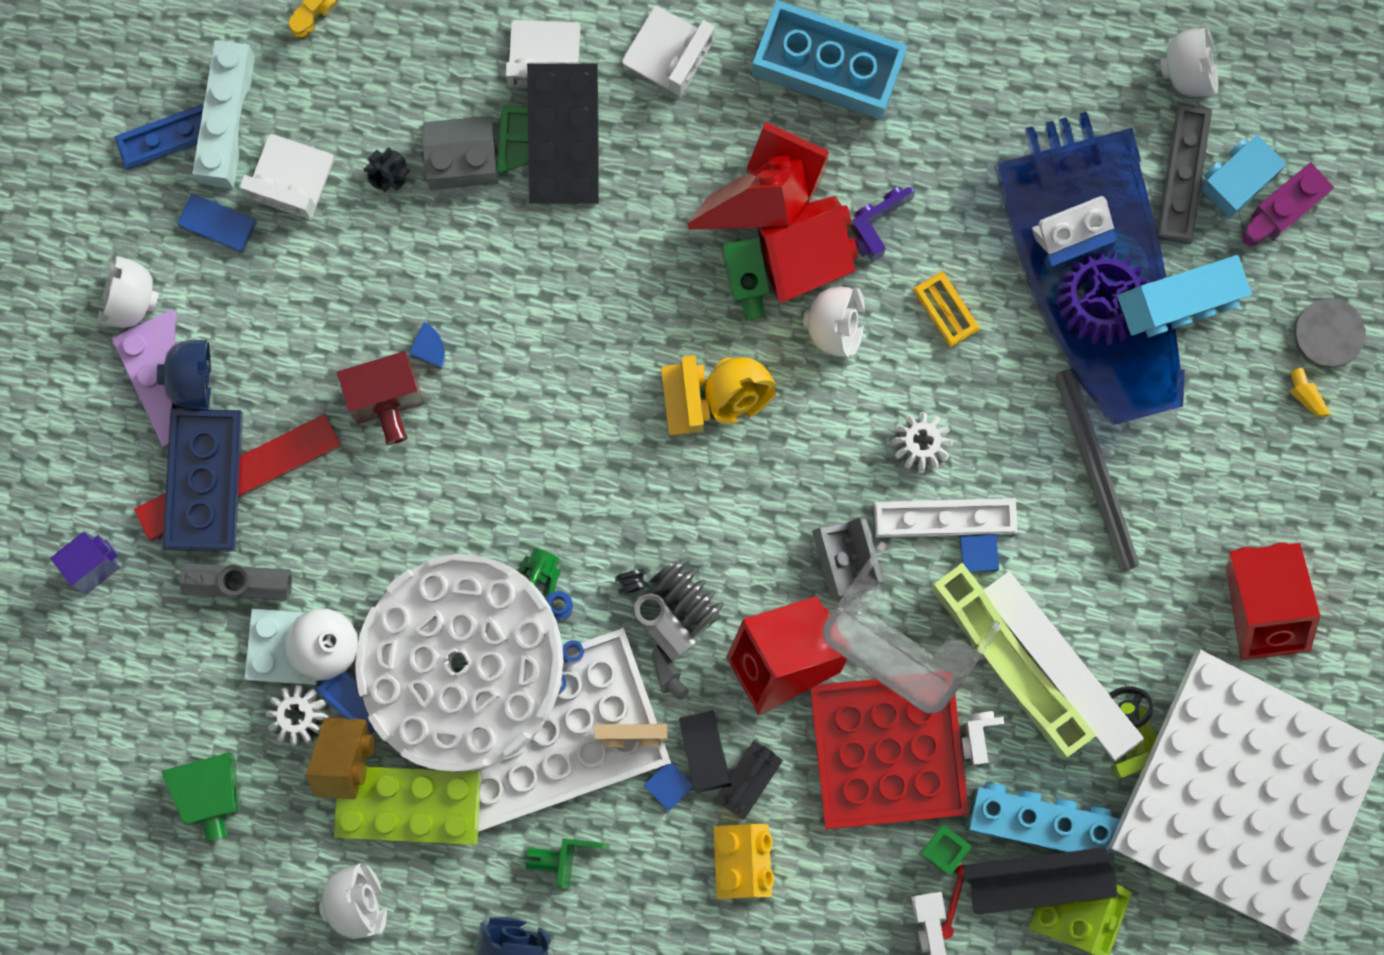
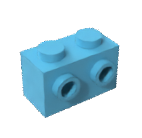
(1243, 176)

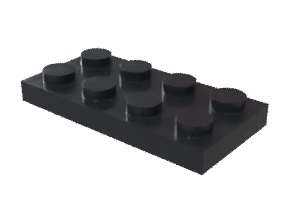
(563, 132)

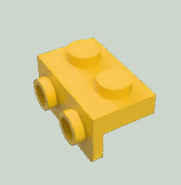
(682, 397)
(743, 861)

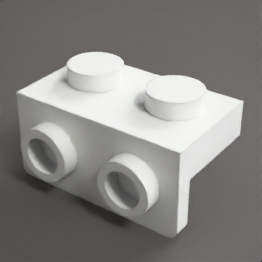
(1073, 225)

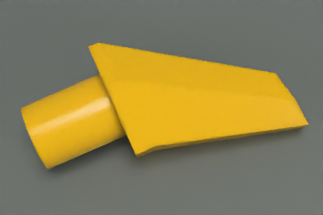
(1308, 393)

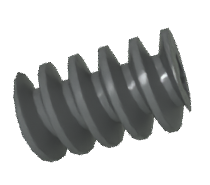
(688, 596)

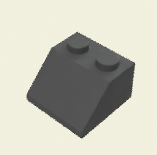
(460, 152)

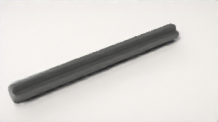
(1097, 470)

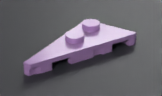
(140, 353)

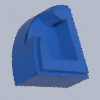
(429, 347)

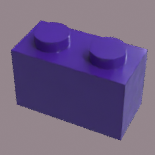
(86, 561)

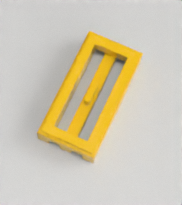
(934, 316)

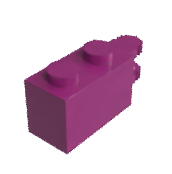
(1287, 205)

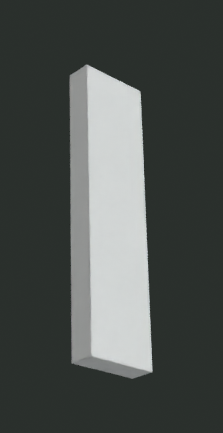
(945, 518)

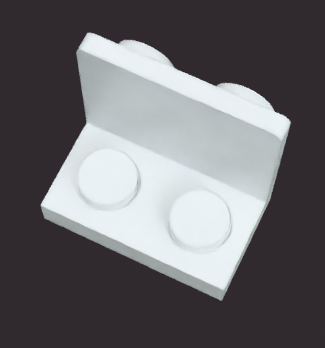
(540, 43)
(669, 50)
(289, 176)

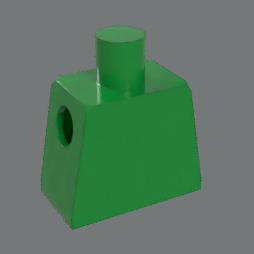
(741, 260)
(205, 793)

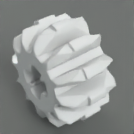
(913, 450)
(287, 725)

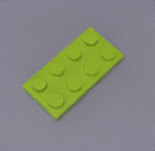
(412, 807)

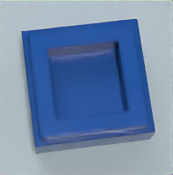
(979, 553)
(669, 785)

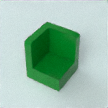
(945, 850)

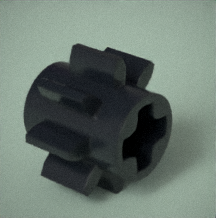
(386, 170)

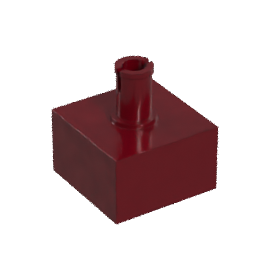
(381, 391)

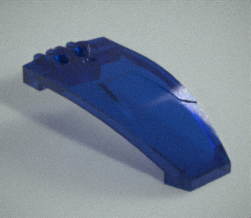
(1124, 377)

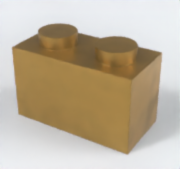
(340, 758)

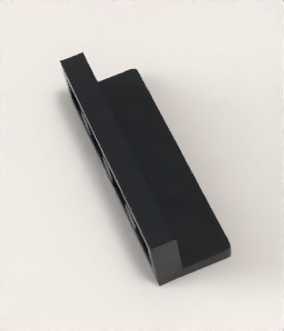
(1042, 880)

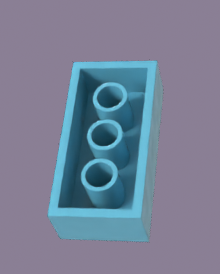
(829, 60)

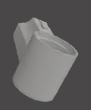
(665, 629)

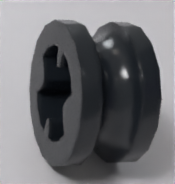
(632, 581)

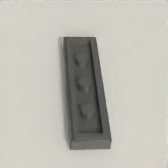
(1184, 173)

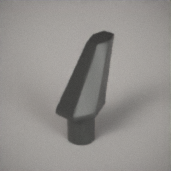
(668, 674)

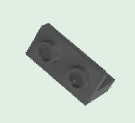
(844, 553)

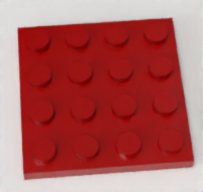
(885, 756)

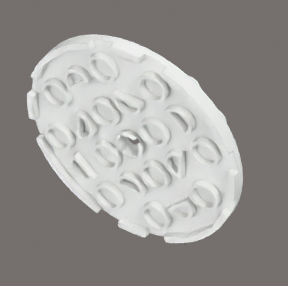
(501, 693)

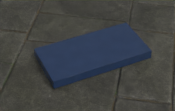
(202, 480)

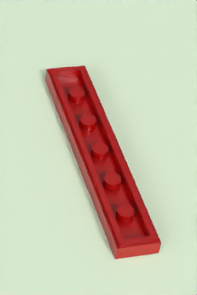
(260, 466)

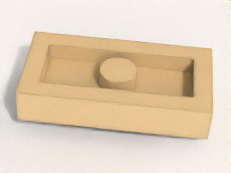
(615, 734)

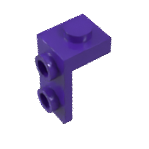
(866, 238)

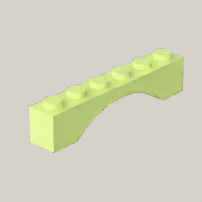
(1017, 671)

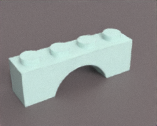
(218, 135)

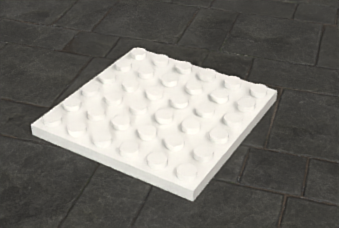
(1247, 795)

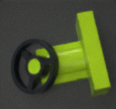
(1141, 720)

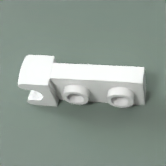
(929, 910)

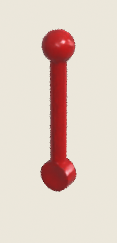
(947, 930)

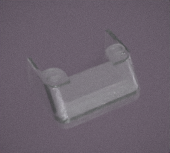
(890, 655)

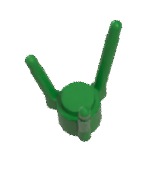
(540, 567)

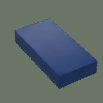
(217, 223)
(1077, 251)
(343, 695)

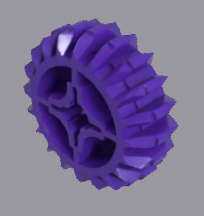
(1081, 310)

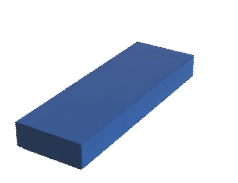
(160, 138)

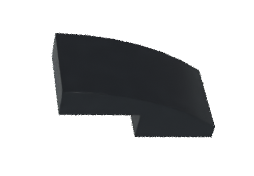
(705, 751)

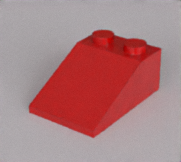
(758, 199)

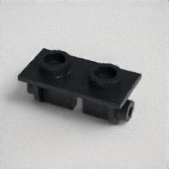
(749, 780)

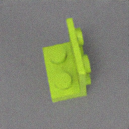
(1084, 925)

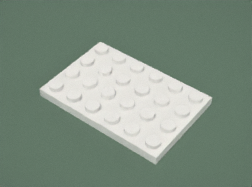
(563, 755)

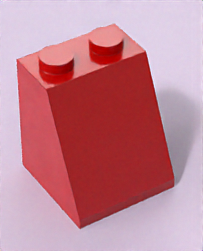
(809, 250)
(1272, 601)
(783, 653)

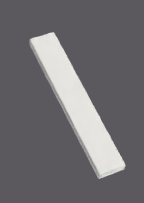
(1063, 666)

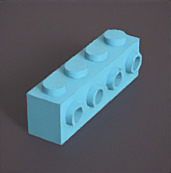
(1184, 295)
(1039, 823)

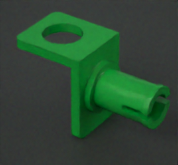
(559, 861)

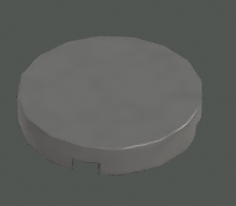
(1329, 333)

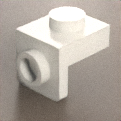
(974, 743)

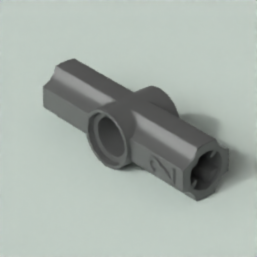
(213, 581)

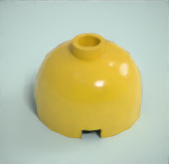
(738, 388)

